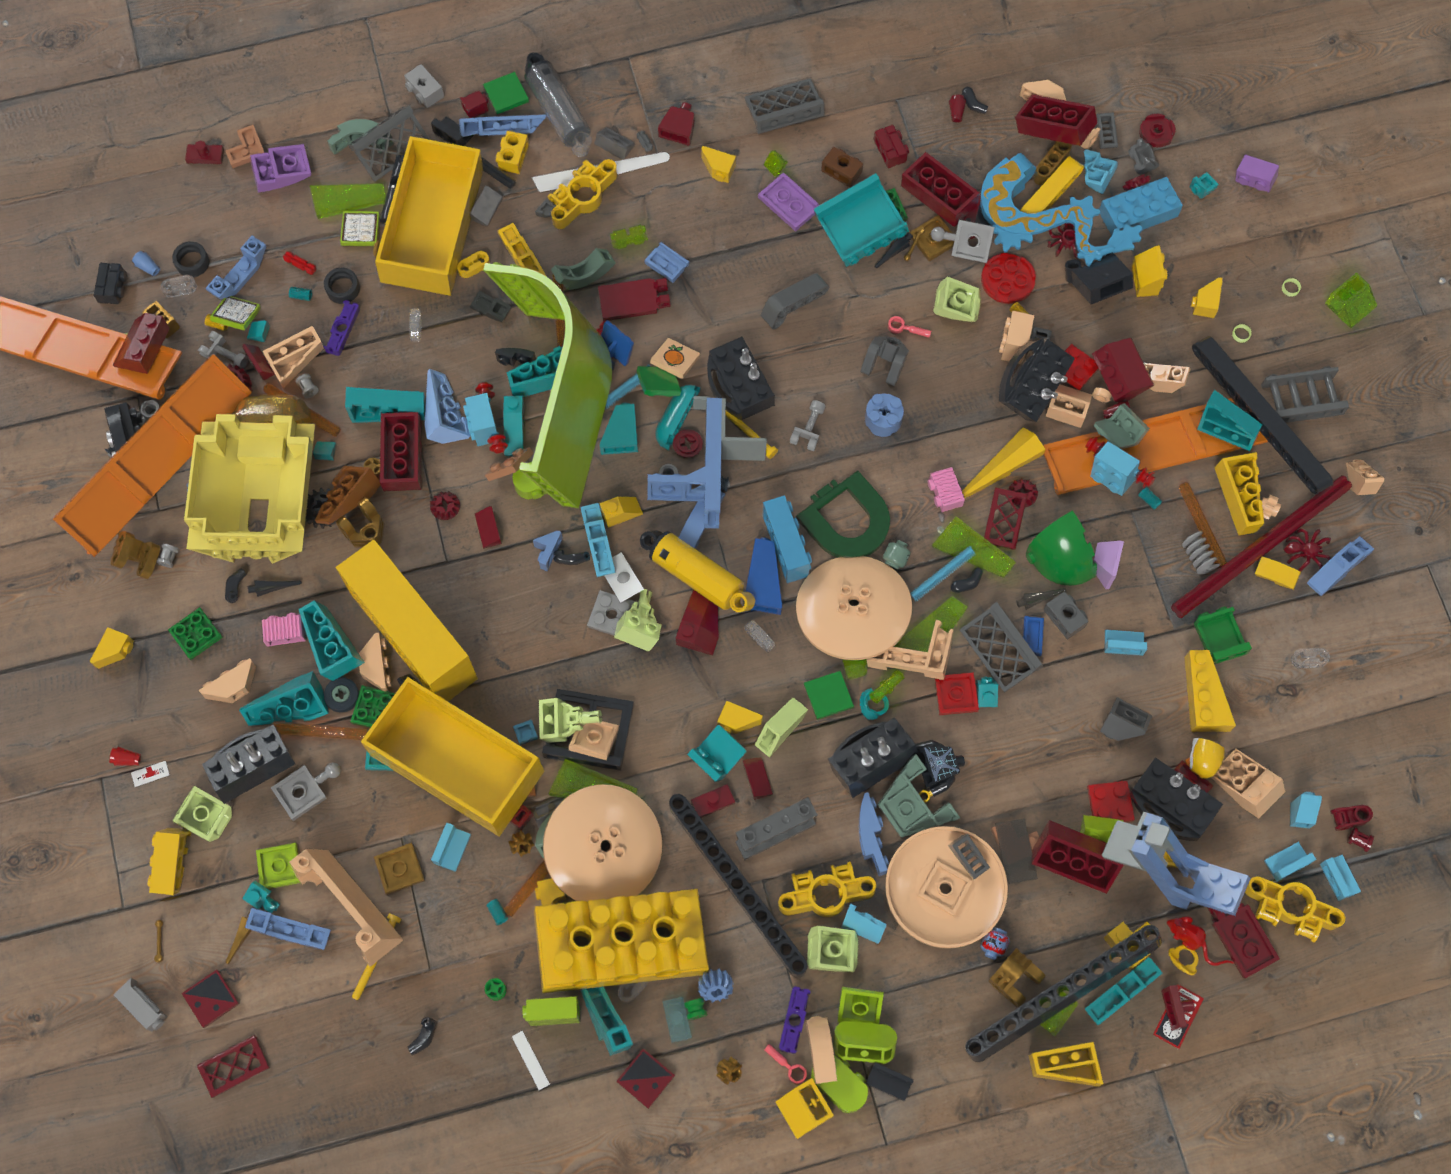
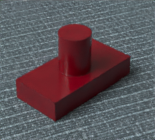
(204, 154)
(713, 801)
(1176, 1007)

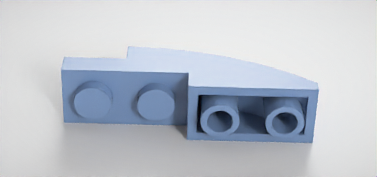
(1340, 565)
(868, 827)

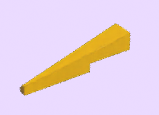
(1016, 453)

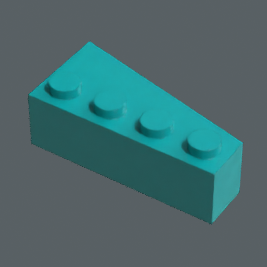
(535, 376)
(328, 642)

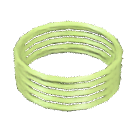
(1294, 281)
(1245, 327)

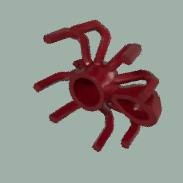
(1067, 239)
(1308, 550)

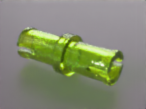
(886, 686)

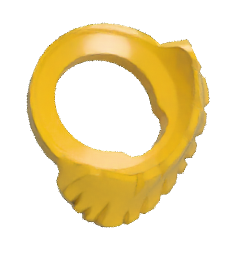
(1174, 956)

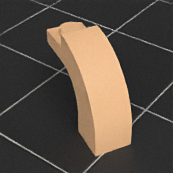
(821, 1049)

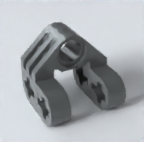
(890, 350)

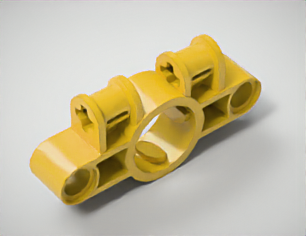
(585, 176)
(842, 877)
(1271, 909)

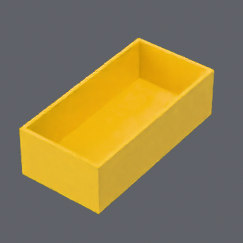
(429, 216)
(407, 622)
(453, 756)

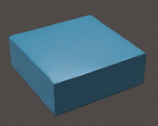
(525, 732)

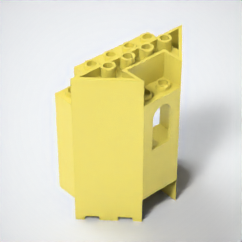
(243, 464)

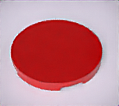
(1008, 278)

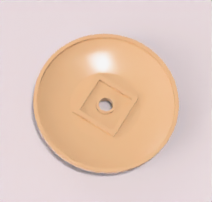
(854, 630)
(575, 838)
(937, 917)

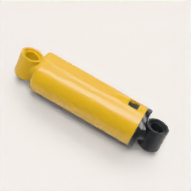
(697, 570)

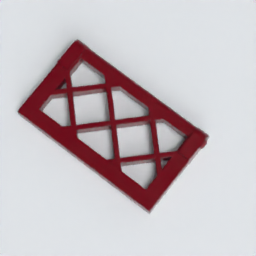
(994, 506)
(247, 1075)

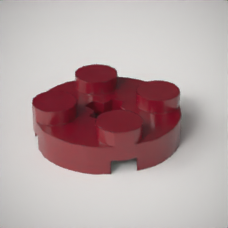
(1155, 139)

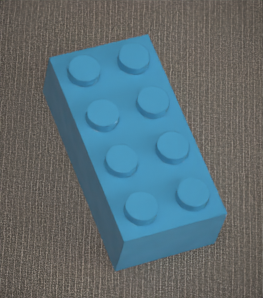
(1141, 206)
(787, 541)

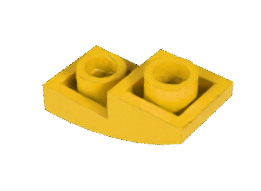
(1277, 572)

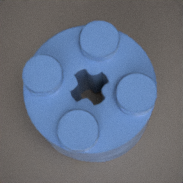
(878, 407)

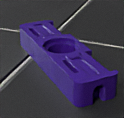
(338, 339)
(790, 1035)

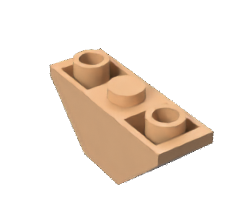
(1042, 88)
(1167, 377)
(1363, 478)
(375, 663)
(231, 683)

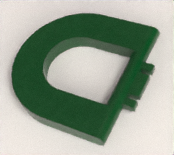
(828, 538)

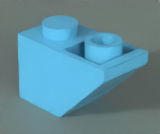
(1305, 810)

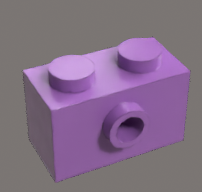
(1257, 173)

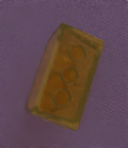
(263, 407)

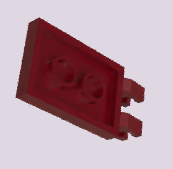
(633, 298)
(1244, 940)

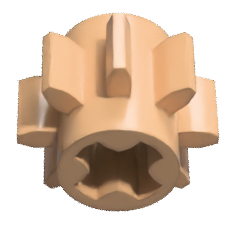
(1270, 506)

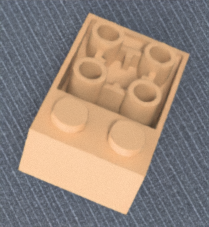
(1249, 783)

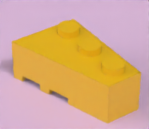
(167, 861)
(1068, 1064)

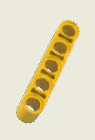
(1054, 186)

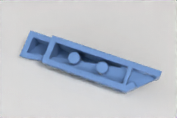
(500, 125)

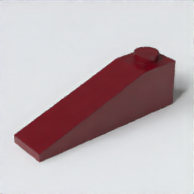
(699, 625)

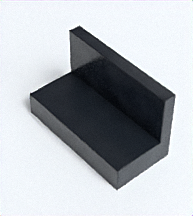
(449, 131)
(889, 1082)

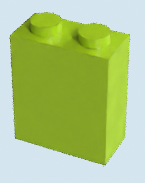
(552, 1011)

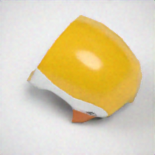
(1205, 757)

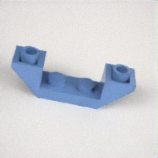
(241, 273)

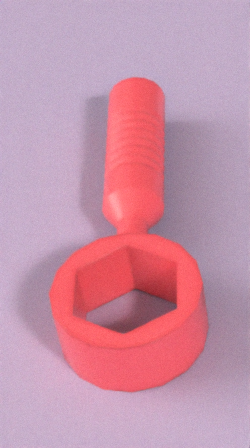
(912, 329)
(783, 1062)

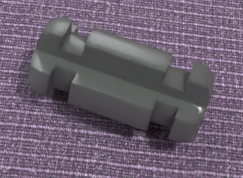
(644, 141)

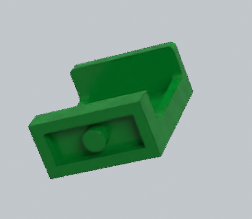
(1221, 635)

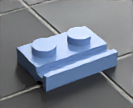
(666, 262)

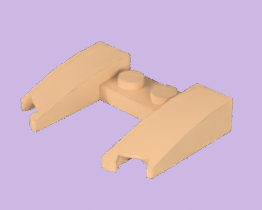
(930, 663)

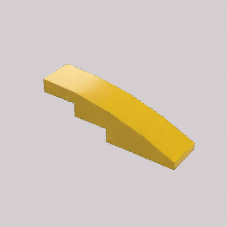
(519, 249)

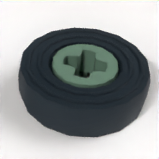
(349, 700)

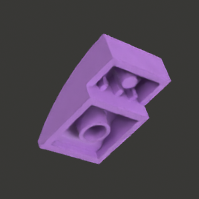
(280, 167)

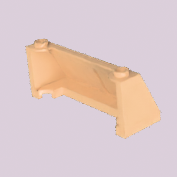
(377, 934)

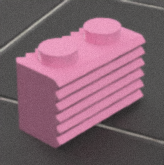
(946, 489)
(283, 630)

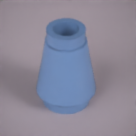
(144, 262)

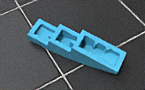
(597, 540)

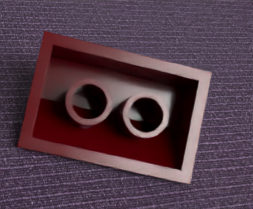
(142, 343)
(1123, 369)

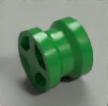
(493, 986)
(695, 1009)

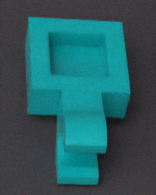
(258, 897)

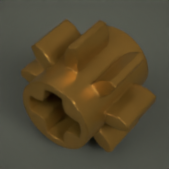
(521, 843)
(729, 1070)

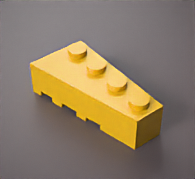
(1242, 491)
(1206, 697)

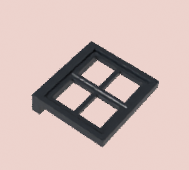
(614, 761)

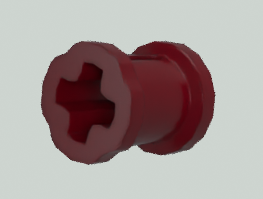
(1360, 839)

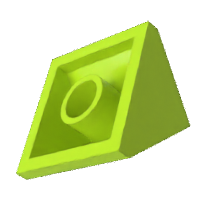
(860, 1005)

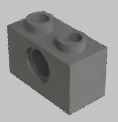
(1066, 625)

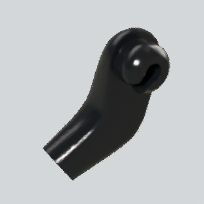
(971, 101)
(570, 559)
(967, 584)
(231, 585)
(425, 1036)

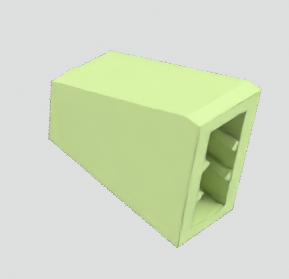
(780, 726)

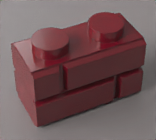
(890, 146)

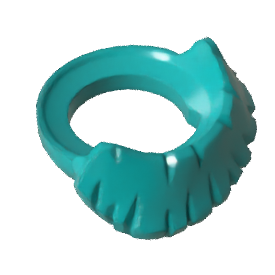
(867, 712)

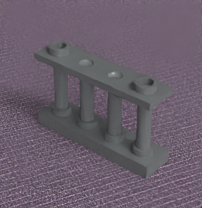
(1302, 412)
(776, 828)

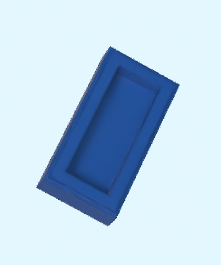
(1034, 633)

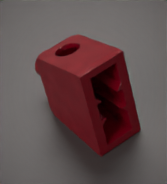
(678, 124)

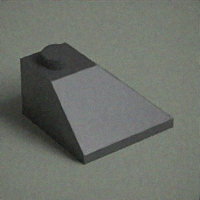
(1125, 721)

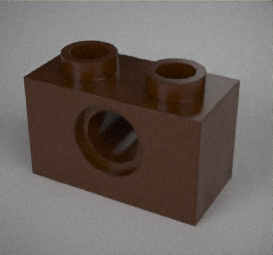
(832, 166)

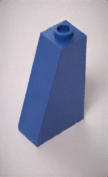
(764, 578)

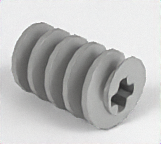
(1199, 553)

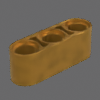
(1046, 166)

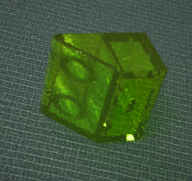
(1352, 300)

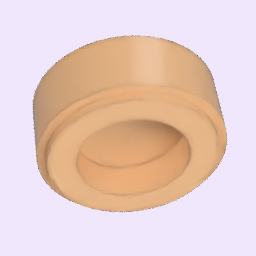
(1101, 395)

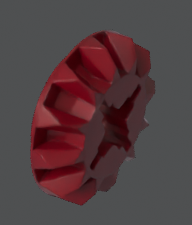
(1135, 182)
(692, 437)
(1028, 487)
(452, 509)

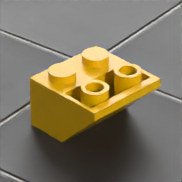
(1149, 272)
(804, 1108)

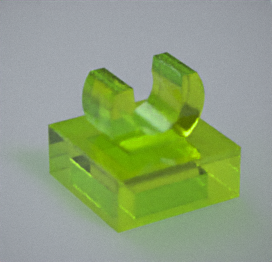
(775, 163)

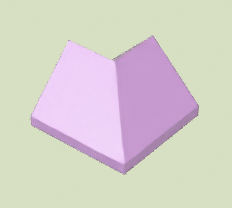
(1107, 560)

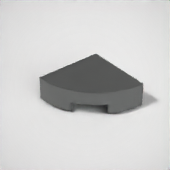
(545, 209)

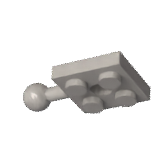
(961, 245)
(605, 603)
(312, 794)

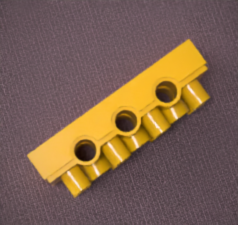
(614, 962)

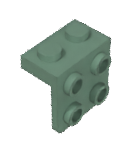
(1123, 428)

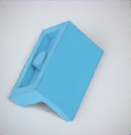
(1125, 642)
(450, 847)
(1288, 861)
(1340, 877)

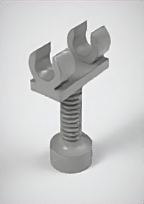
(240, 360)
(817, 408)

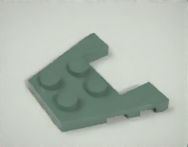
(906, 808)

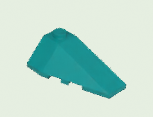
(291, 701)

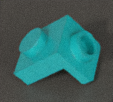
(1203, 185)
(987, 692)

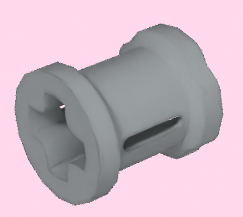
(307, 386)
(167, 555)

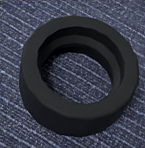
(188, 247)
(336, 274)

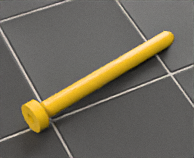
(770, 451)
(368, 970)

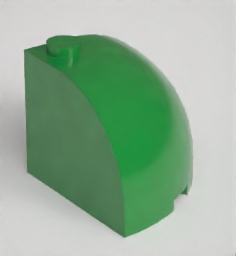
(1063, 553)

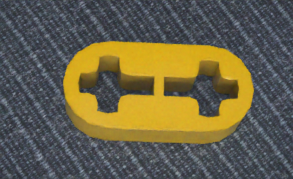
(472, 264)

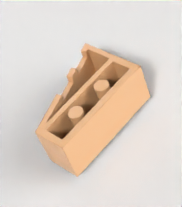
(293, 355)

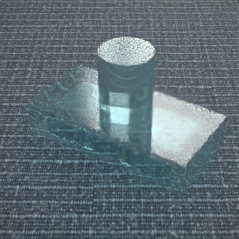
(677, 1019)

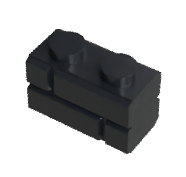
(110, 283)

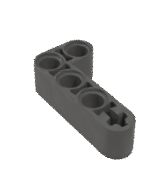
(793, 298)

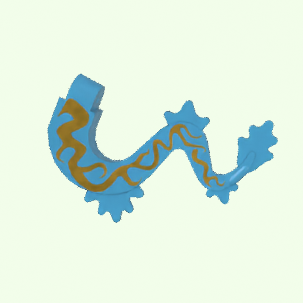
(1014, 226)

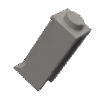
(140, 1005)

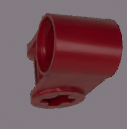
(1347, 816)

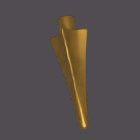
(240, 937)

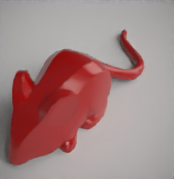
(1192, 936)

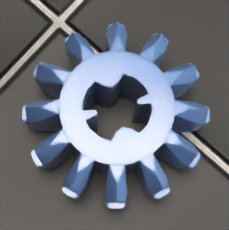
(715, 985)

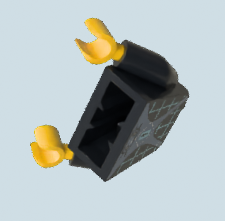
(940, 767)

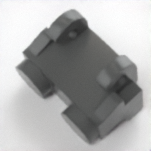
(1144, 157)

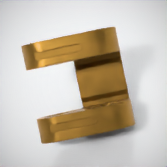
(374, 527)
(132, 549)
(1009, 973)

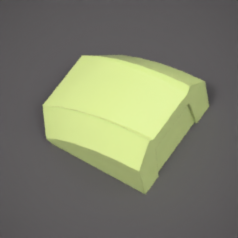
(957, 300)
(203, 815)
(832, 949)

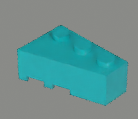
(1229, 422)

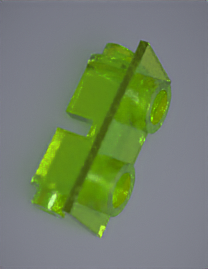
(622, 239)
(1056, 1022)

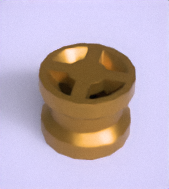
(374, 464)

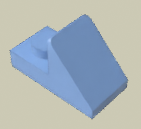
(548, 544)

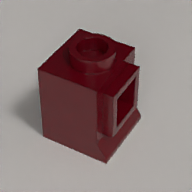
(474, 104)

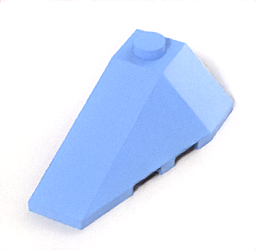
(442, 414)

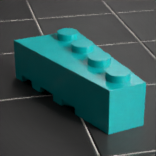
(369, 404)

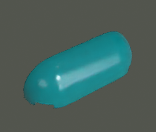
(675, 415)

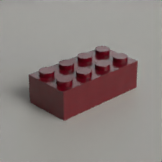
(1056, 119)
(940, 189)
(400, 451)
(1075, 857)

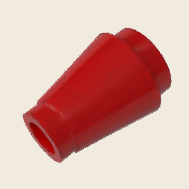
(124, 757)

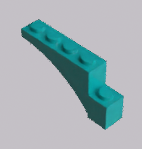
(606, 1020)

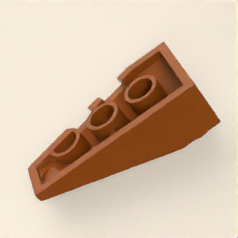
(348, 489)

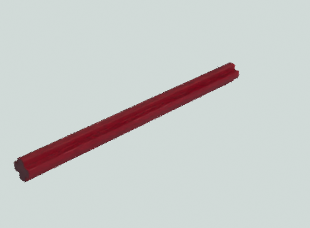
(1260, 547)

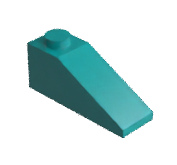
(513, 423)

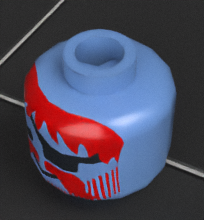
(995, 943)

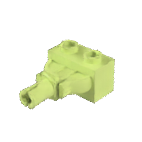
(639, 624)
(562, 719)

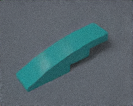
(1123, 991)

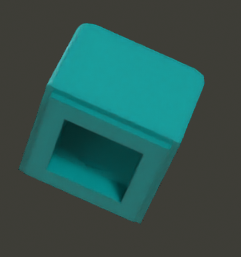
(258, 331)
(324, 450)

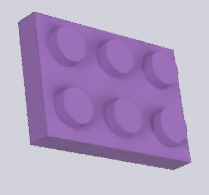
(788, 201)

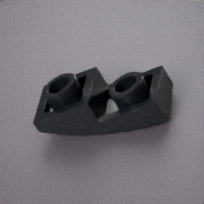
(508, 356)

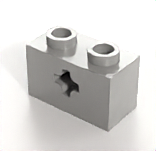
(424, 86)

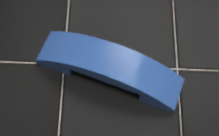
(694, 525)
(287, 929)

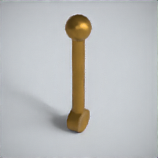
(921, 230)
(158, 958)

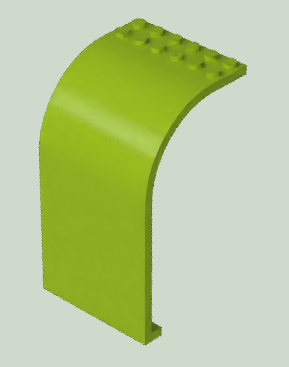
(578, 388)

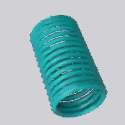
(300, 293)
(1150, 498)
(498, 912)

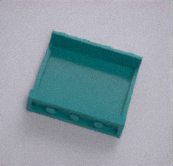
(861, 220)

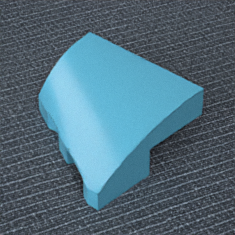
(1098, 170)
(864, 924)

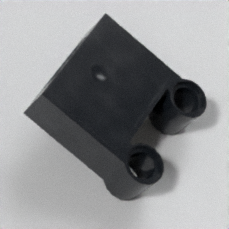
(1099, 279)

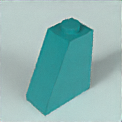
(621, 431)

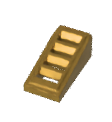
(172, 324)

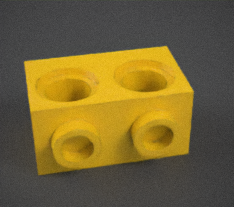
(514, 152)

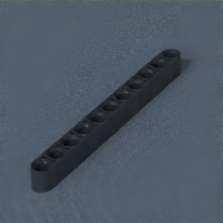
(1273, 426)
(739, 894)
(1067, 984)

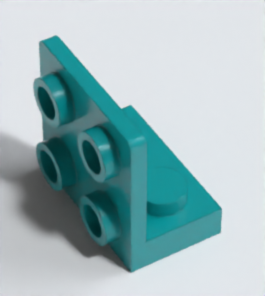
(718, 753)

